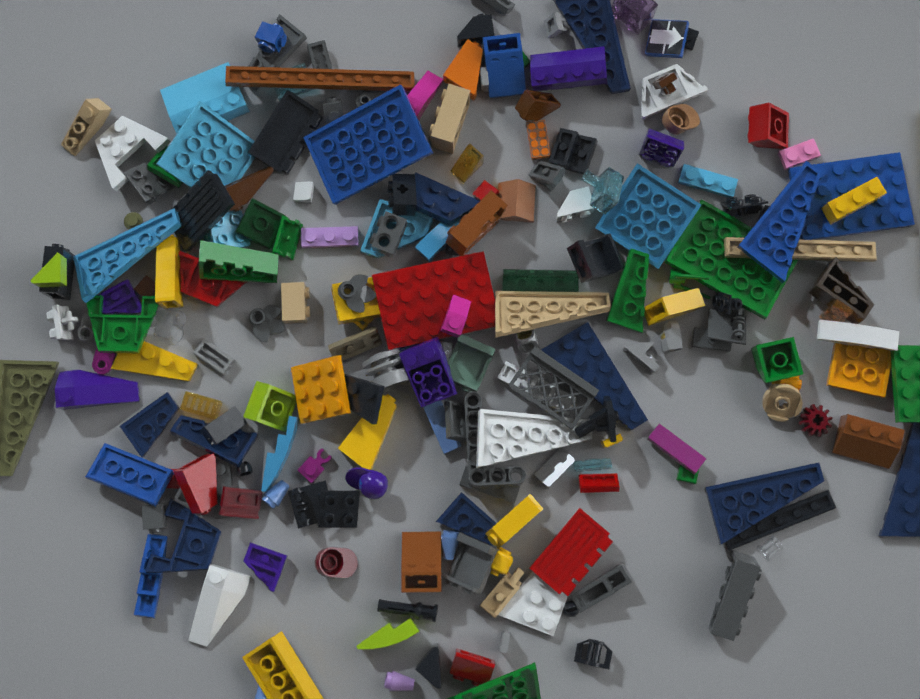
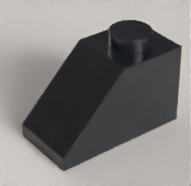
(476, 29)

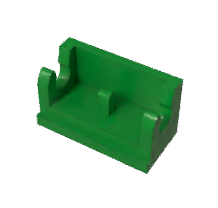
(287, 238)

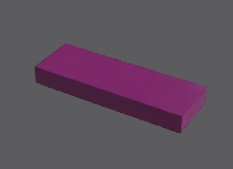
(676, 449)

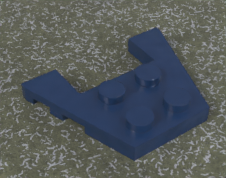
(194, 546)

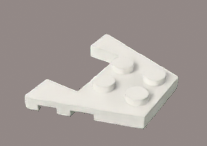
(121, 142)

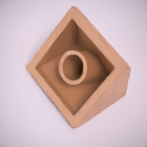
(520, 200)

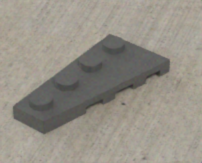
(275, 59)

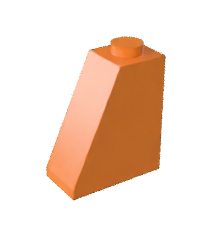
(465, 68)

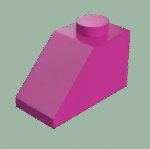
(456, 316)

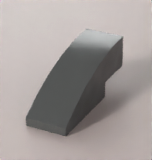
(601, 587)

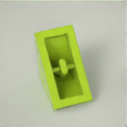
(53, 273)

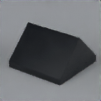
(430, 666)

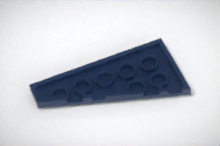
(588, 359)

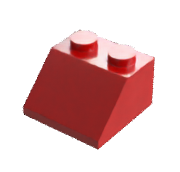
(768, 126)
(471, 667)

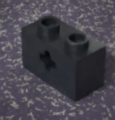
(403, 194)

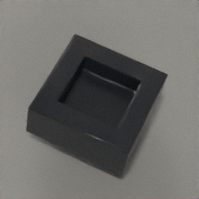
(691, 38)

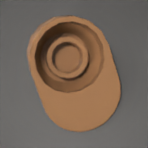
(680, 118)

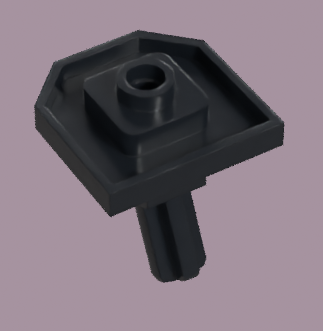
(601, 421)

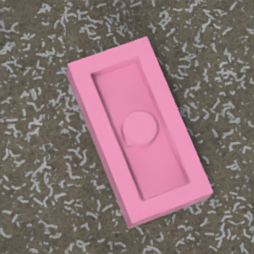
(799, 154)

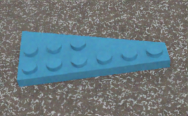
(110, 259)

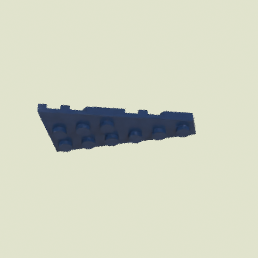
(595, 27)
(749, 500)
(904, 507)

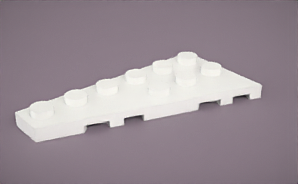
(517, 435)
(536, 605)

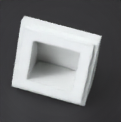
(303, 192)

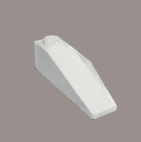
(218, 599)

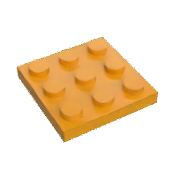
(859, 369)
(320, 389)

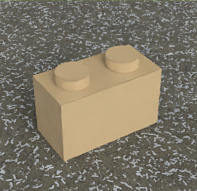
(294, 302)

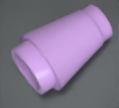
(398, 682)

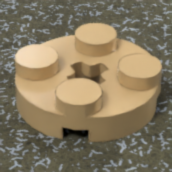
(778, 392)

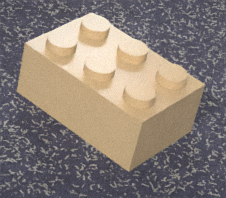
(449, 118)

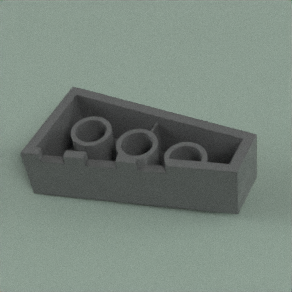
(735, 595)

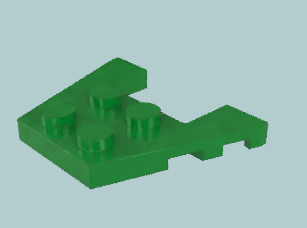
(121, 332)

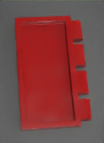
(570, 551)

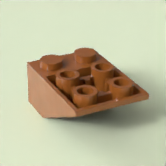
(421, 562)

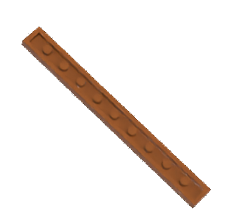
(318, 78)

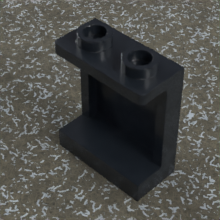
(595, 258)

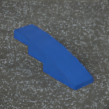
(150, 584)

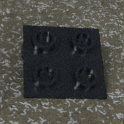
(749, 204)
(306, 503)
(338, 509)

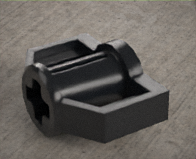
(595, 661)

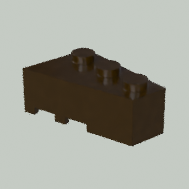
(837, 284)

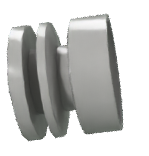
(385, 370)

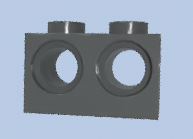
(393, 235)

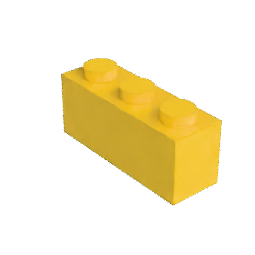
(853, 200)

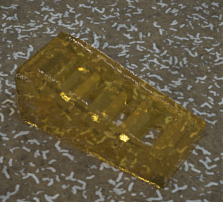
(215, 409)

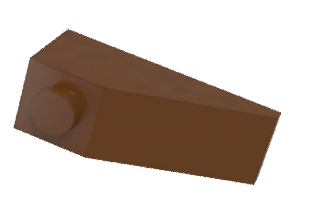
(246, 187)

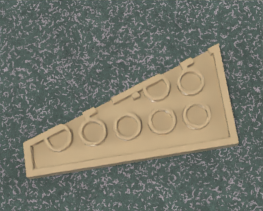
(531, 310)

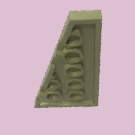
(21, 397)

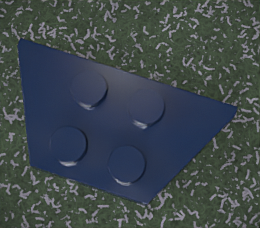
(441, 201)

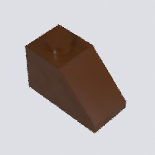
(536, 105)

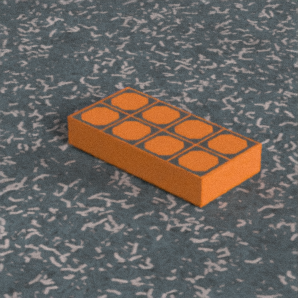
(538, 139)

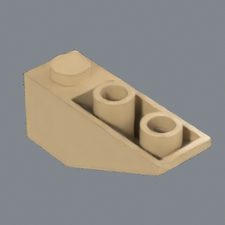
(86, 124)

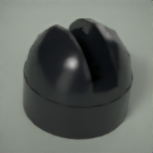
(244, 469)
(570, 604)

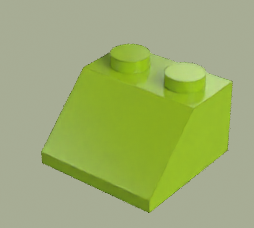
(270, 406)

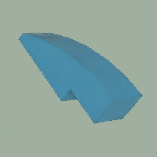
(434, 241)

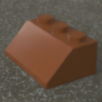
(867, 441)

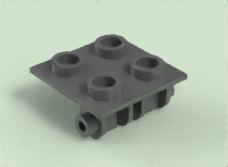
(147, 183)
(727, 326)

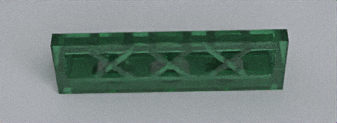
(540, 280)

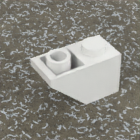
(575, 204)

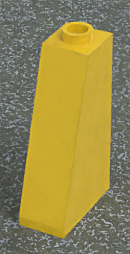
(168, 277)
(366, 438)

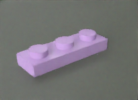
(329, 237)

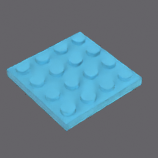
(206, 144)

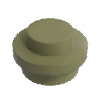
(132, 220)

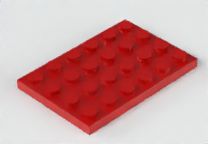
(418, 297)

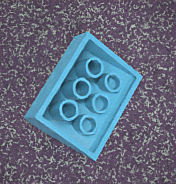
(209, 89)

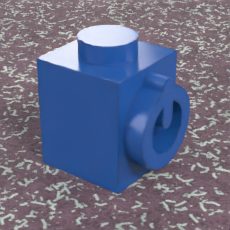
(270, 37)

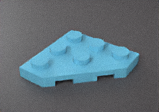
(416, 229)

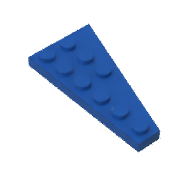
(779, 228)

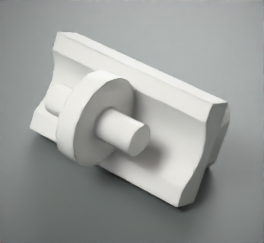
(63, 322)

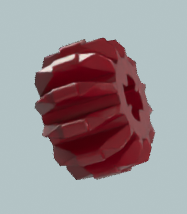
(815, 413)

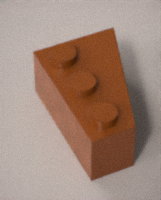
(476, 224)

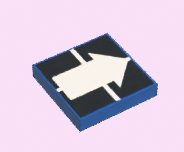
(667, 38)

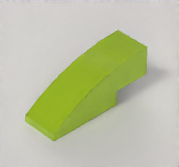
(389, 635)

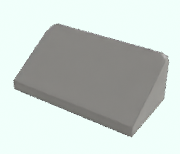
(554, 467)

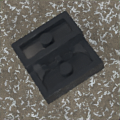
(573, 151)

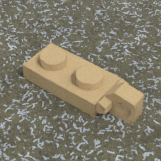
(502, 593)

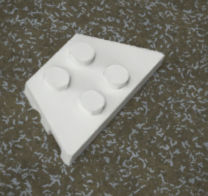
(656, 100)

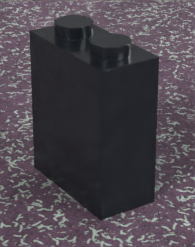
(59, 292)

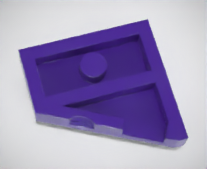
(121, 299)
(266, 564)

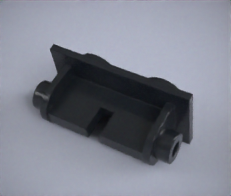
(725, 303)

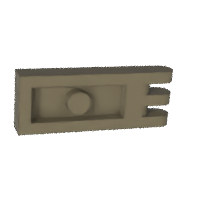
(356, 343)

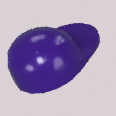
(369, 482)

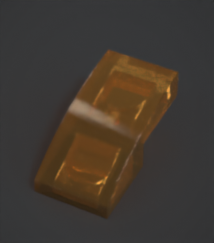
(836, 312)

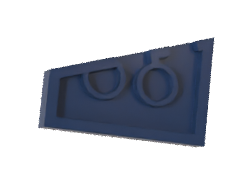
(149, 423)
(467, 518)

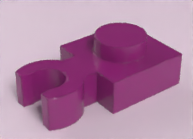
(312, 468)

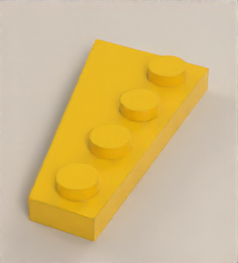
(155, 362)

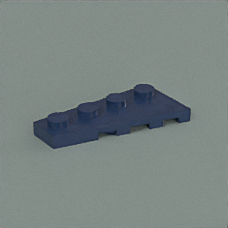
(231, 449)

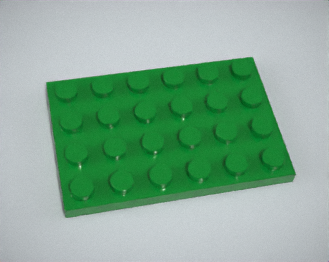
(702, 253)

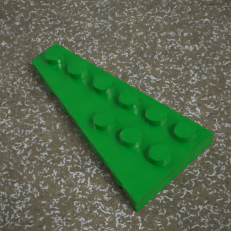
(515, 685)

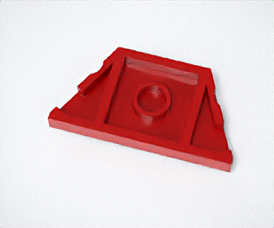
(206, 290)

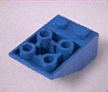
(504, 65)

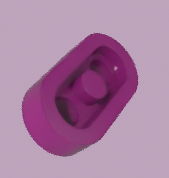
(108, 358)

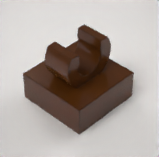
(665, 83)

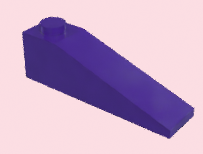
(88, 389)

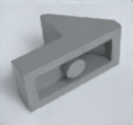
(637, 352)

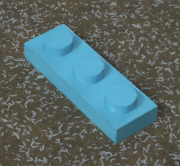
(707, 181)

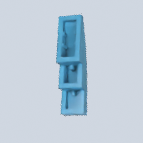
(277, 460)

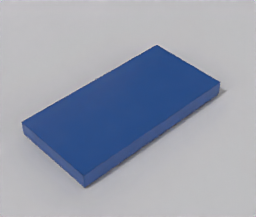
(130, 474)

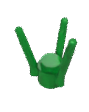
(678, 277)

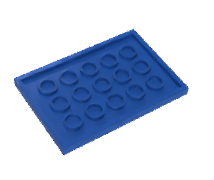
(368, 144)
(842, 176)

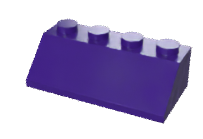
(568, 69)

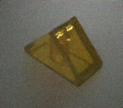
(467, 163)

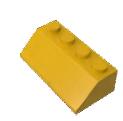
(280, 670)

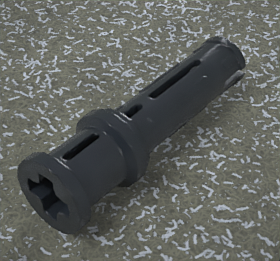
(417, 610)

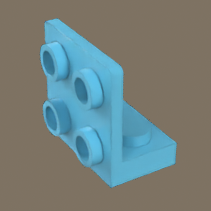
(225, 232)

